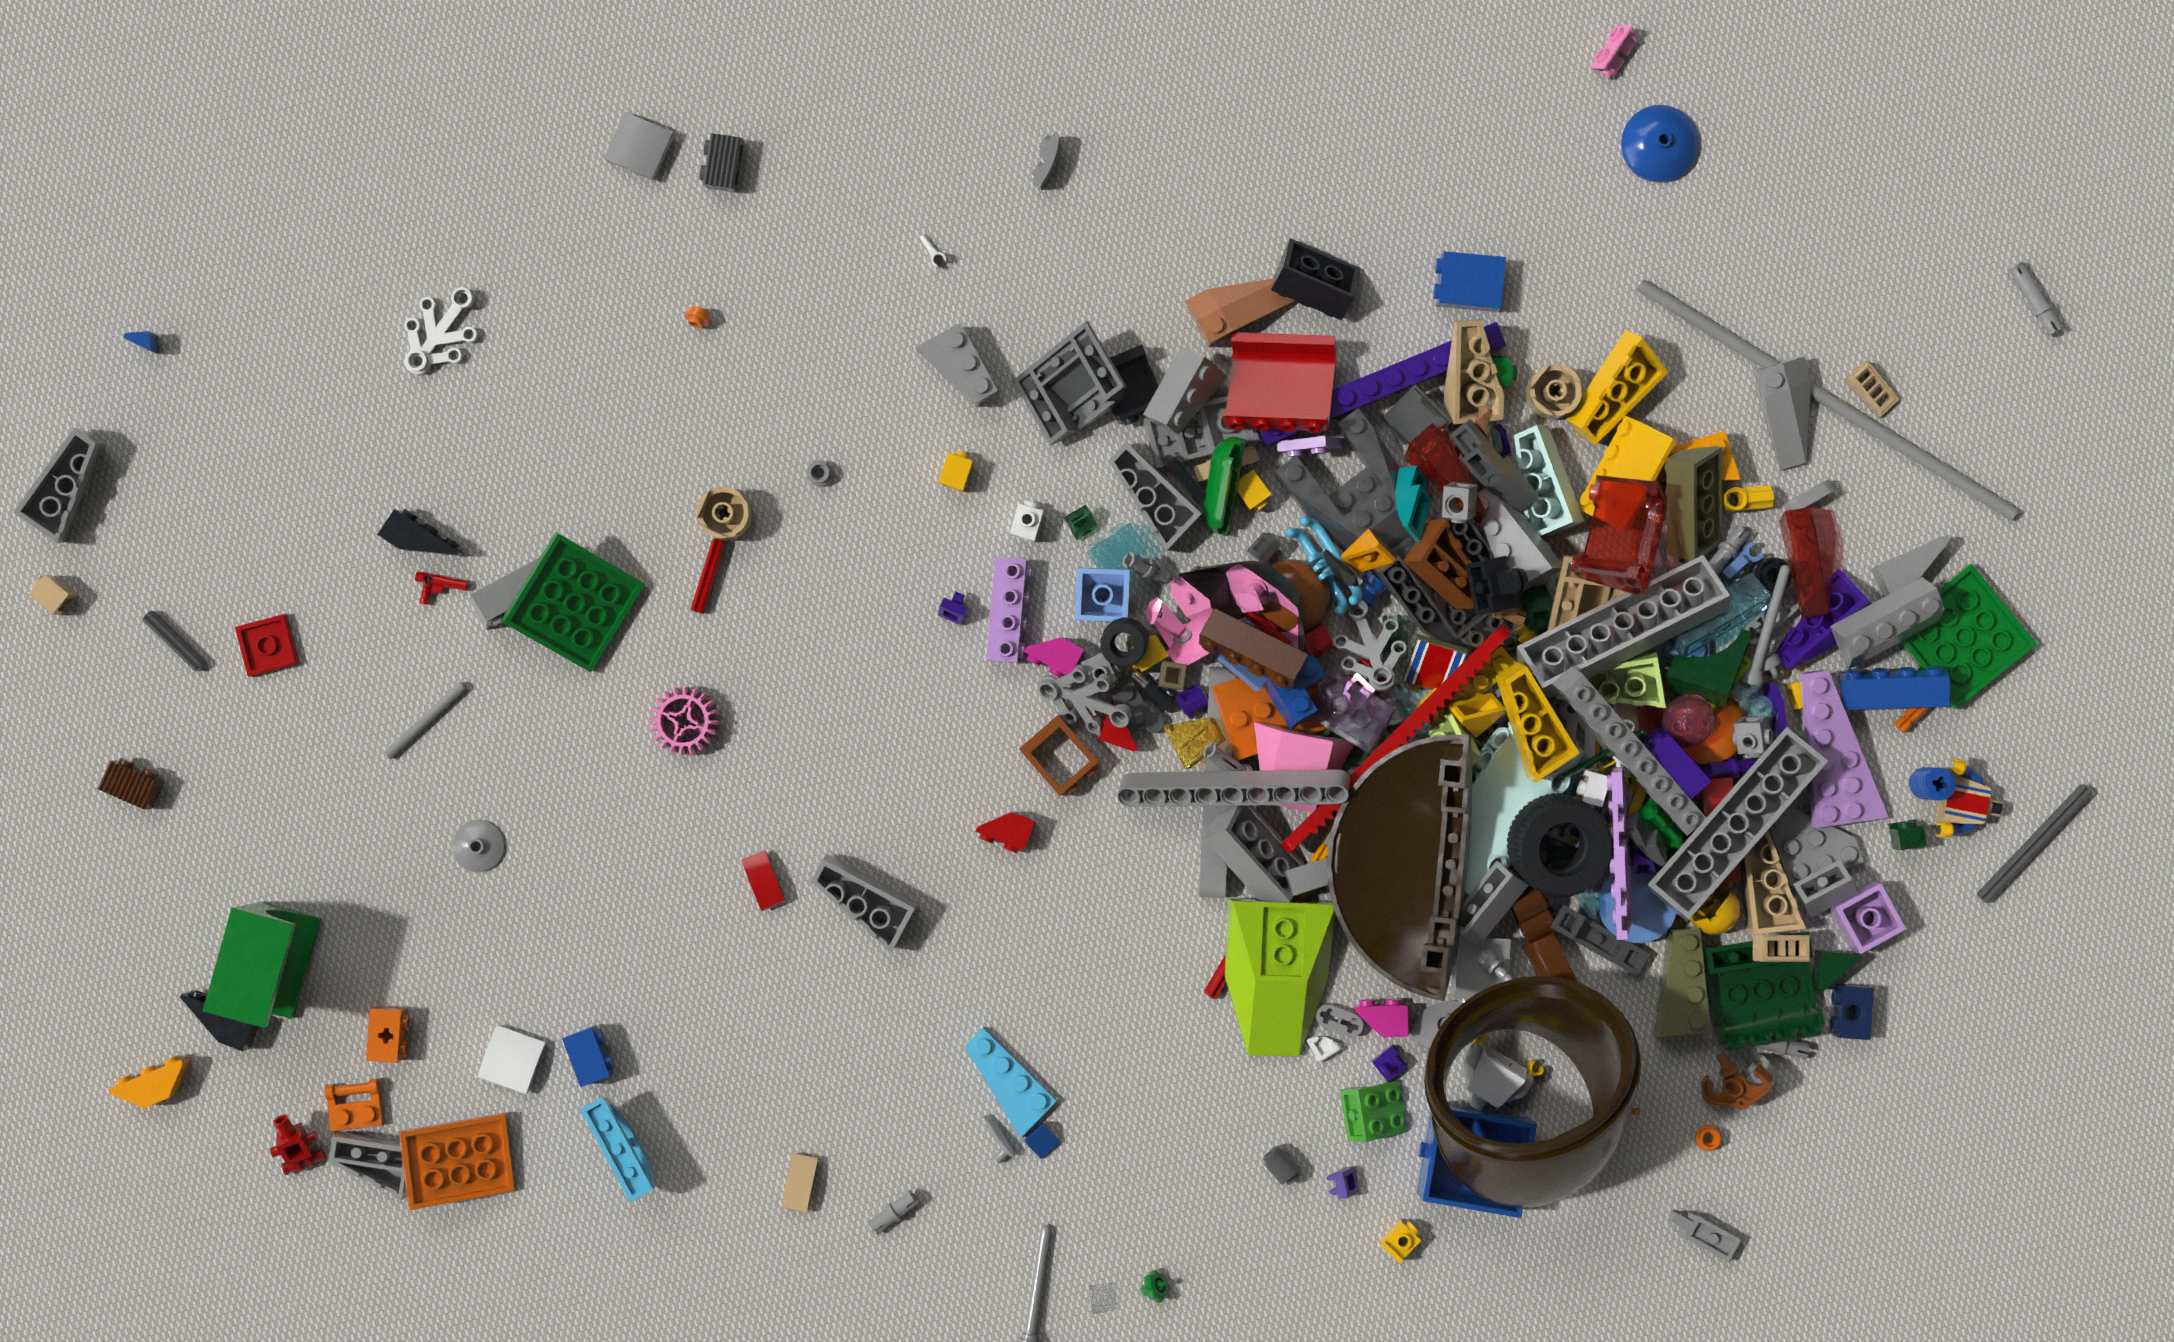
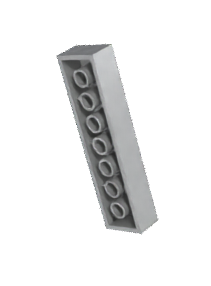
(1626, 625)
(1737, 824)

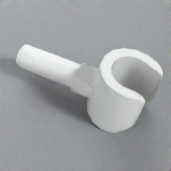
(932, 251)

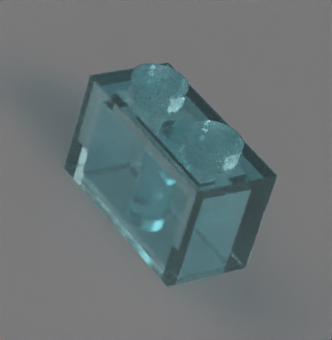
(1111, 551)

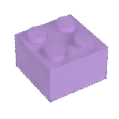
(1867, 918)

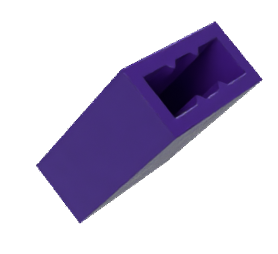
(1676, 762)

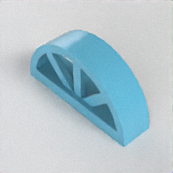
(620, 1147)

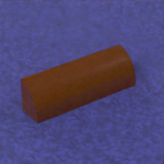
(1548, 958)

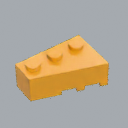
(1729, 469)

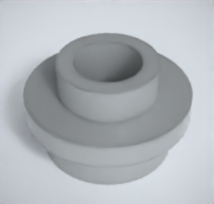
(819, 464)

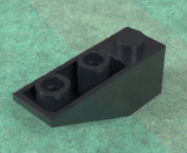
(409, 535)
(224, 1030)

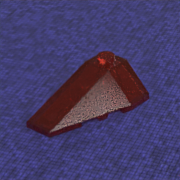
(1440, 462)
(1810, 550)

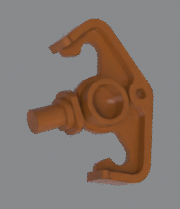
(1737, 1089)

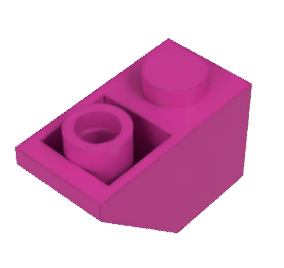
(1055, 653)
(1387, 1018)

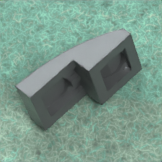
(1648, 842)

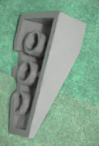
(1786, 405)

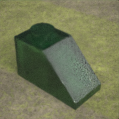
(1538, 607)

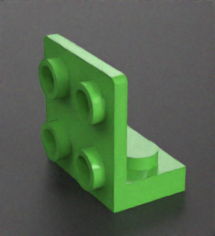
(1373, 1111)

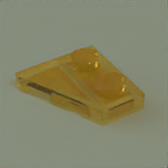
(1192, 737)

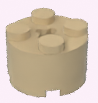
(1539, 391)
(720, 499)

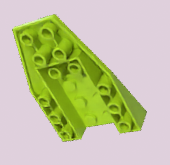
(1277, 970)

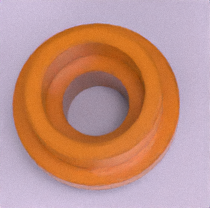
(697, 317)
(1716, 1138)

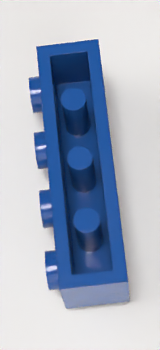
(1894, 688)

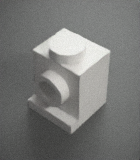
(1592, 789)

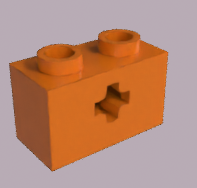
(379, 1045)

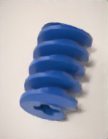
(1942, 779)

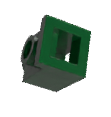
(1907, 835)

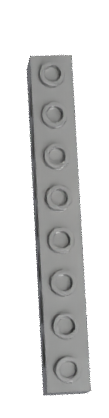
(1629, 750)

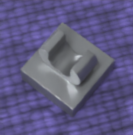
(1264, 548)

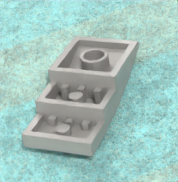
(1198, 436)

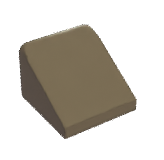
(1172, 675)

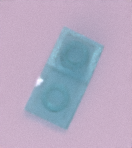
(1588, 903)

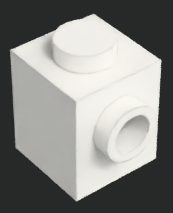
(1027, 521)

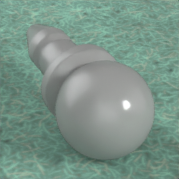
(1489, 960)

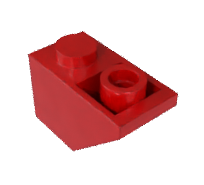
(1009, 829)

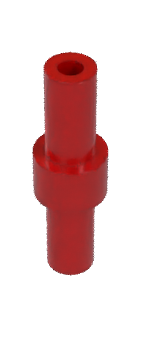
(1267, 627)

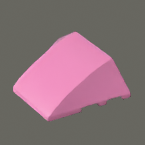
(1298, 751)

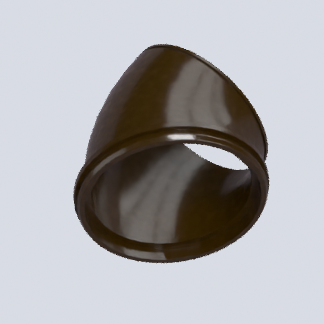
(1598, 1044)

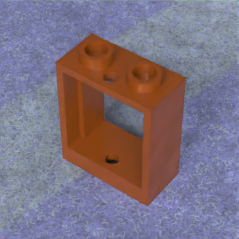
(1070, 785)

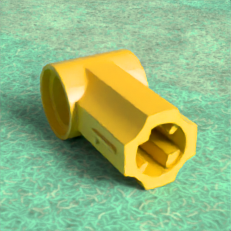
(1748, 498)

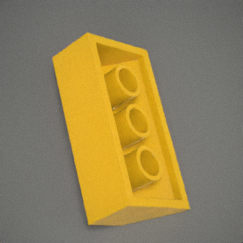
(1632, 454)

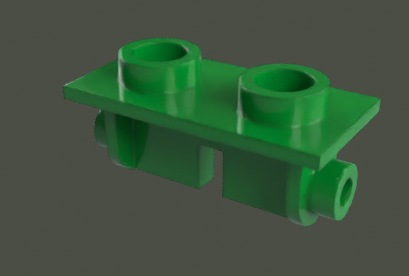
(1655, 818)

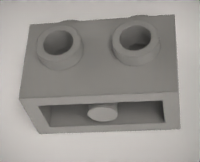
(1825, 888)

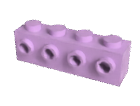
(1006, 610)

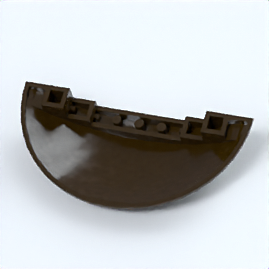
(1404, 861)

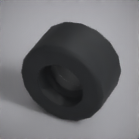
(1116, 656)

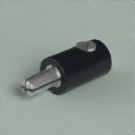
(1157, 695)

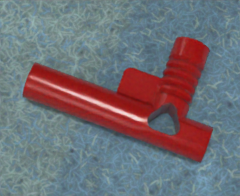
(437, 585)

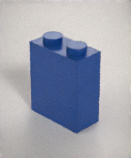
(1469, 281)

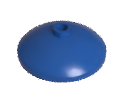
(1651, 158)

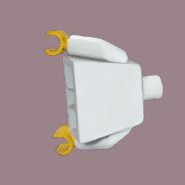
(1494, 1076)

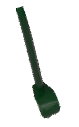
(1641, 734)

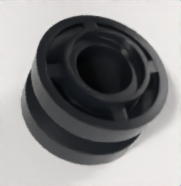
(1761, 568)

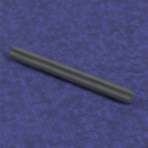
(2034, 843)

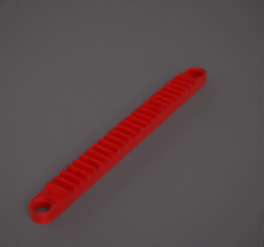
(1406, 729)

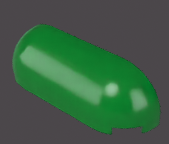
(1223, 484)

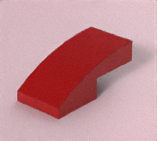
(763, 880)

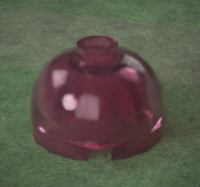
(1689, 720)

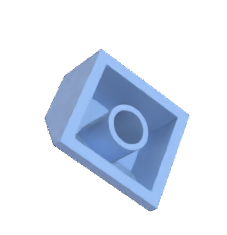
(1101, 594)

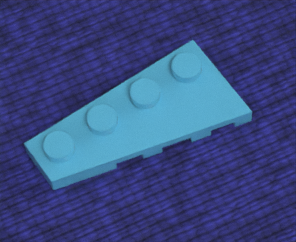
(1013, 1086)

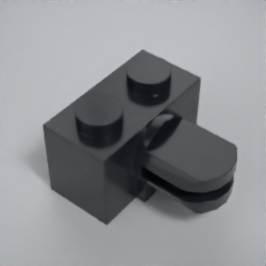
(1495, 584)

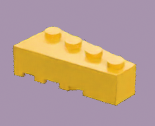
(1535, 726)

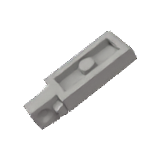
(1706, 1235)

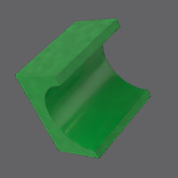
(261, 963)

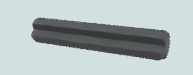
(174, 641)

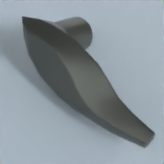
(1341, 570)

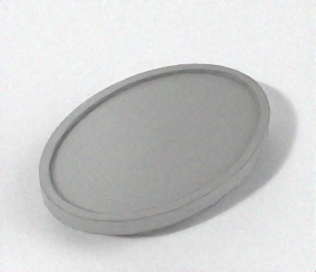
(1430, 1020)

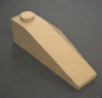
(1471, 375)

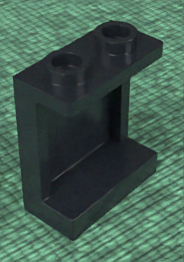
(1139, 383)

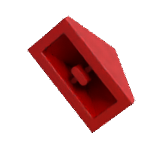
(1116, 735)

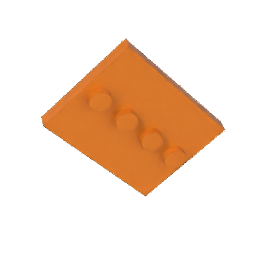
(1243, 706)
(456, 1161)

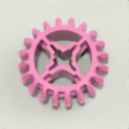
(679, 732)

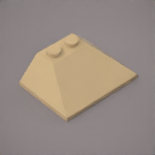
(1577, 595)

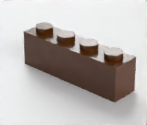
(1252, 649)

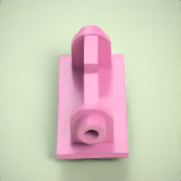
(1620, 40)

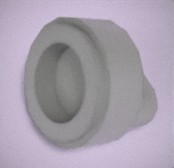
(1769, 665)

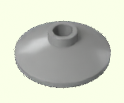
(491, 844)

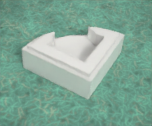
(1323, 1046)

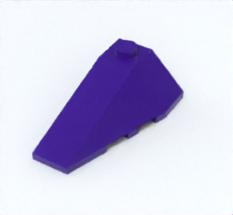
(1814, 633)

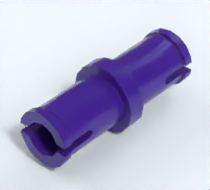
(1729, 767)

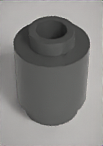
(1281, 1165)

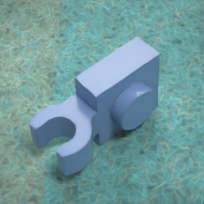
(1735, 566)

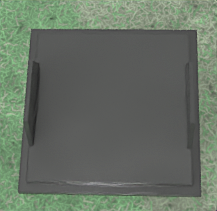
(1414, 414)

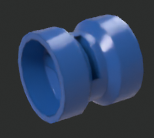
(1371, 588)

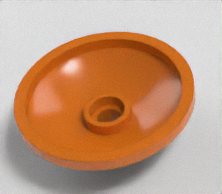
(1720, 744)

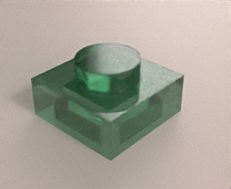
(1081, 522)

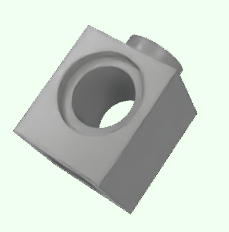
(1467, 494)

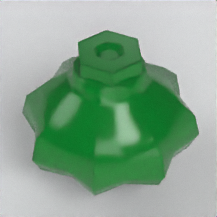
(1155, 1286)

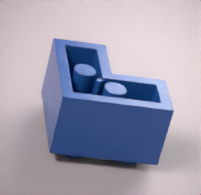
(1296, 704)

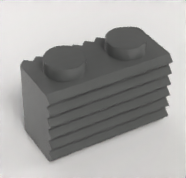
(722, 162)

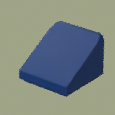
(144, 339)
(1042, 1140)

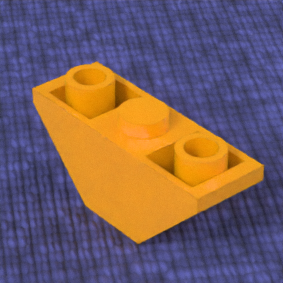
(153, 1084)

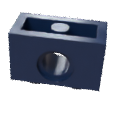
(1860, 1024)

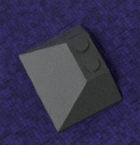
(1071, 385)

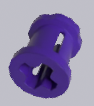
(1642, 865)

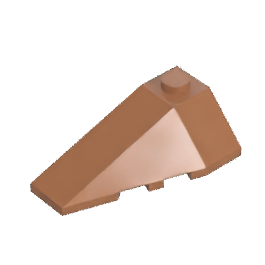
(1233, 308)

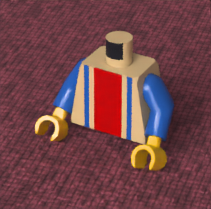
(1967, 804)

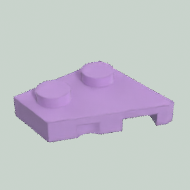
(1316, 445)

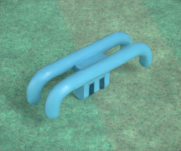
(1321, 564)

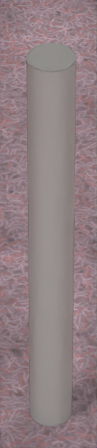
(425, 720)

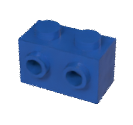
(589, 1055)

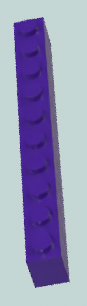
(1389, 381)

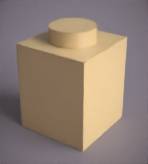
(52, 594)

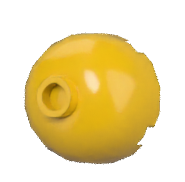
(1718, 912)

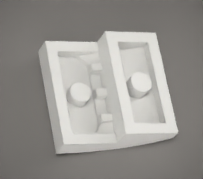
(511, 1059)

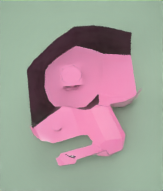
(1241, 585)

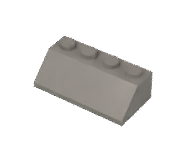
(1887, 622)
(1253, 852)

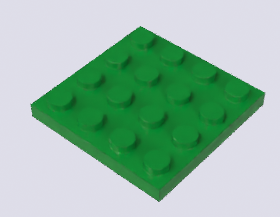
(572, 602)
(1972, 639)

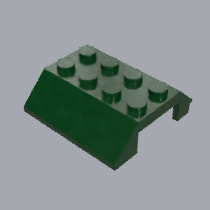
(1759, 998)

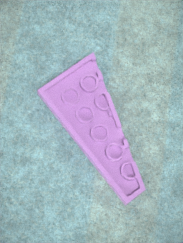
(1844, 786)
(1620, 857)

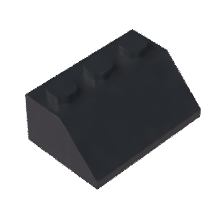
(1316, 279)

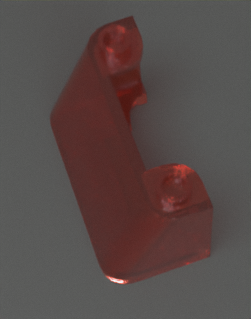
(1622, 534)

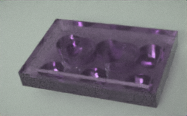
(1351, 711)

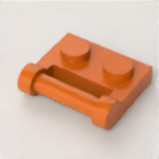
(357, 1113)

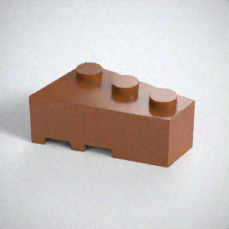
(1442, 564)

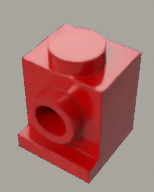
(1318, 641)

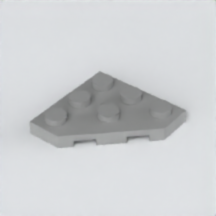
(1810, 849)

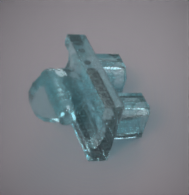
(1751, 701)

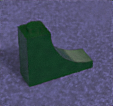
(1708, 675)

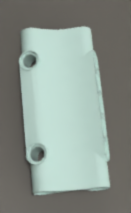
(1498, 795)

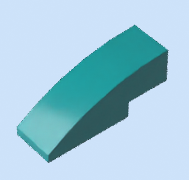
(1412, 500)

